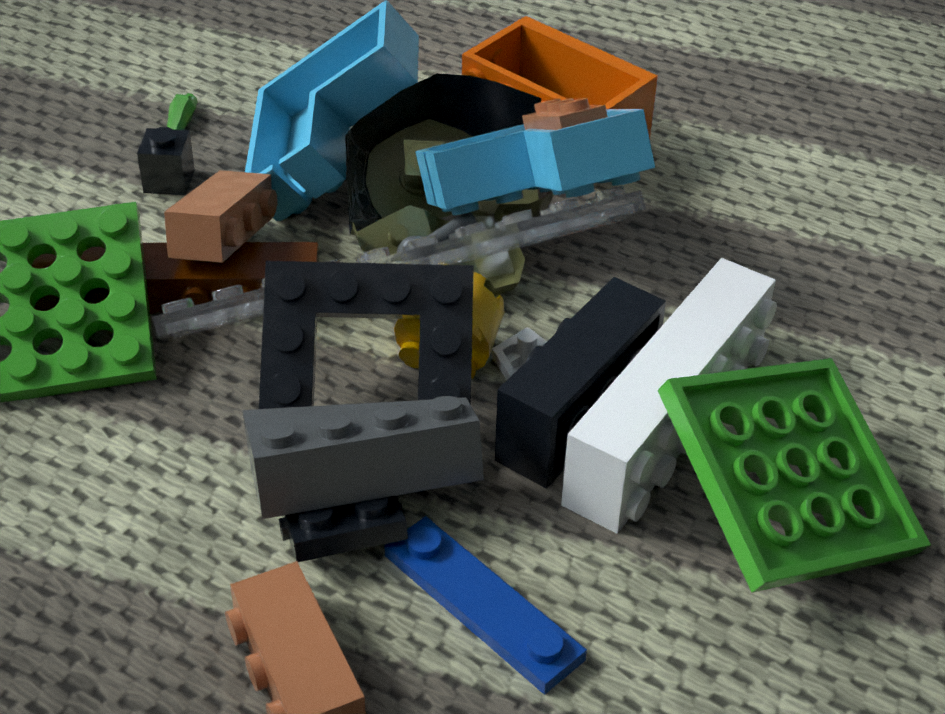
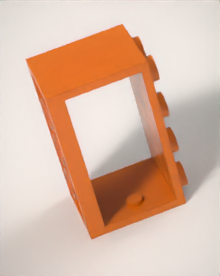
(560, 66)

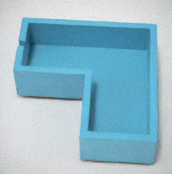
(316, 101)
(548, 160)

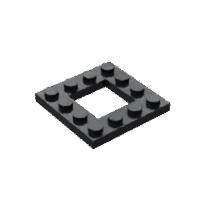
(304, 291)

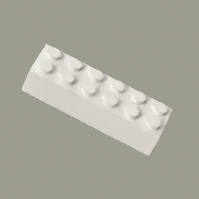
(627, 435)

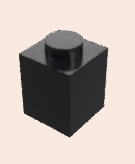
(166, 161)

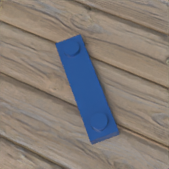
(487, 605)

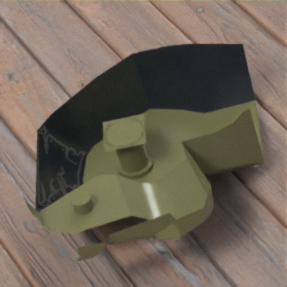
(385, 177)

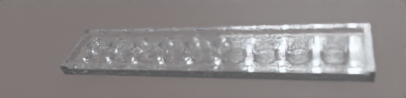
(465, 245)

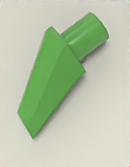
(181, 111)

